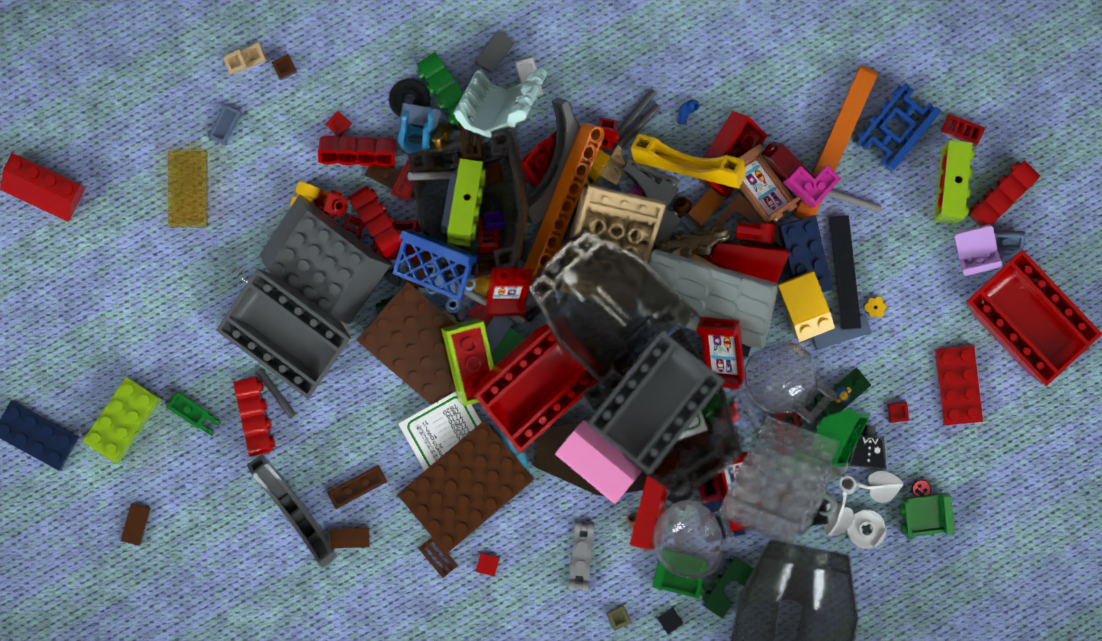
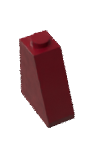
(781, 161)
(711, 491)

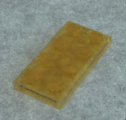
(187, 189)

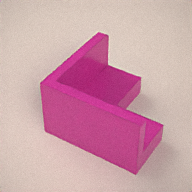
(812, 189)

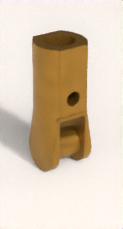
(441, 136)

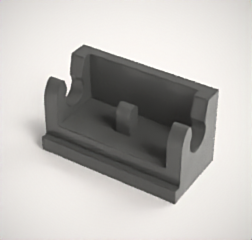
(494, 51)

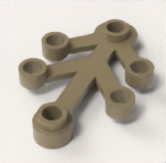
(718, 234)

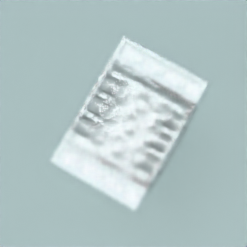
(781, 481)

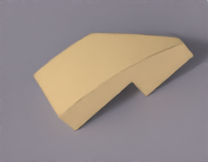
(613, 170)

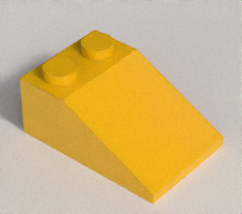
(805, 306)

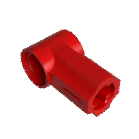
(760, 233)

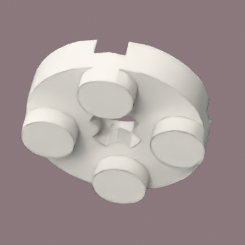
(877, 529)

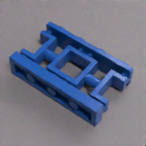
(909, 135)

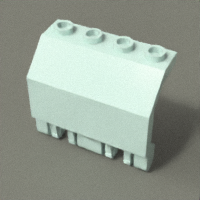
(491, 107)

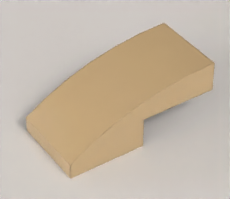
(245, 59)

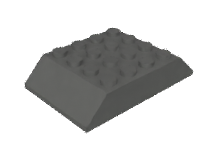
(323, 261)
(284, 331)
(655, 402)

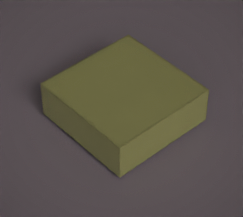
(618, 617)

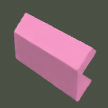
(598, 462)

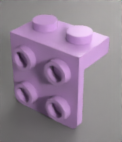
(977, 250)

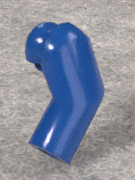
(686, 109)

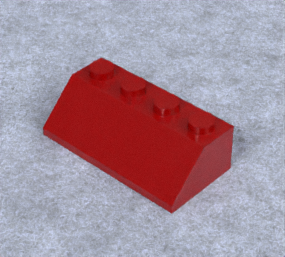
(734, 139)
(40, 187)

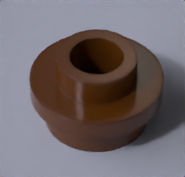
(682, 205)

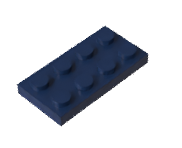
(806, 250)
(36, 435)

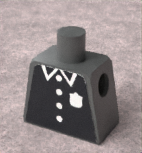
(869, 451)

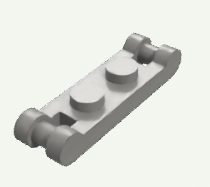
(581, 556)

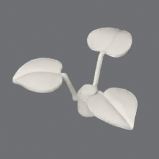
(882, 488)

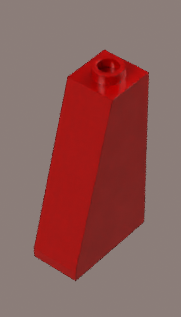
(751, 259)
(650, 509)

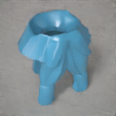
(410, 130)

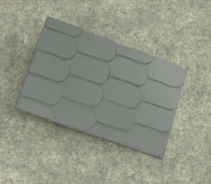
(719, 293)

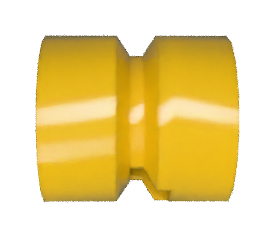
(306, 190)

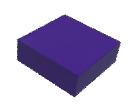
(493, 220)

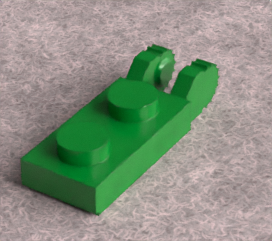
(191, 412)

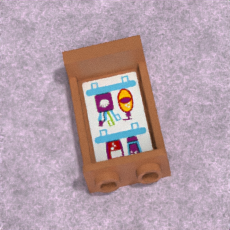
(764, 188)

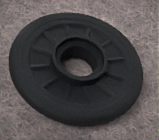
(405, 87)

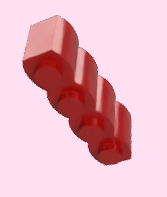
(360, 151)
(1007, 192)
(375, 220)
(253, 416)

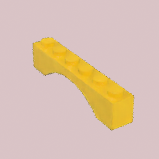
(720, 170)

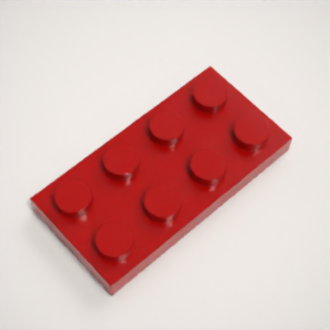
(958, 385)

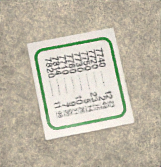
(438, 428)

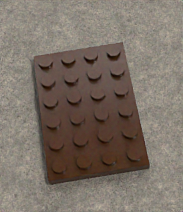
(411, 343)
(466, 486)

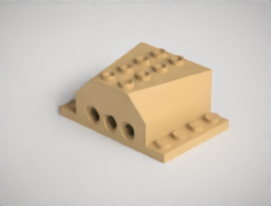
(619, 219)

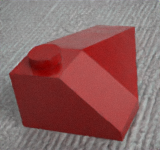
(538, 160)

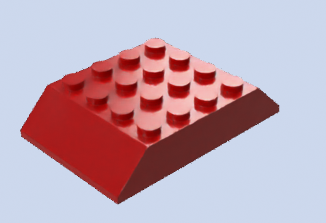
(1032, 319)
(532, 387)

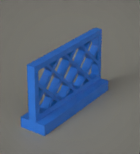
(439, 248)

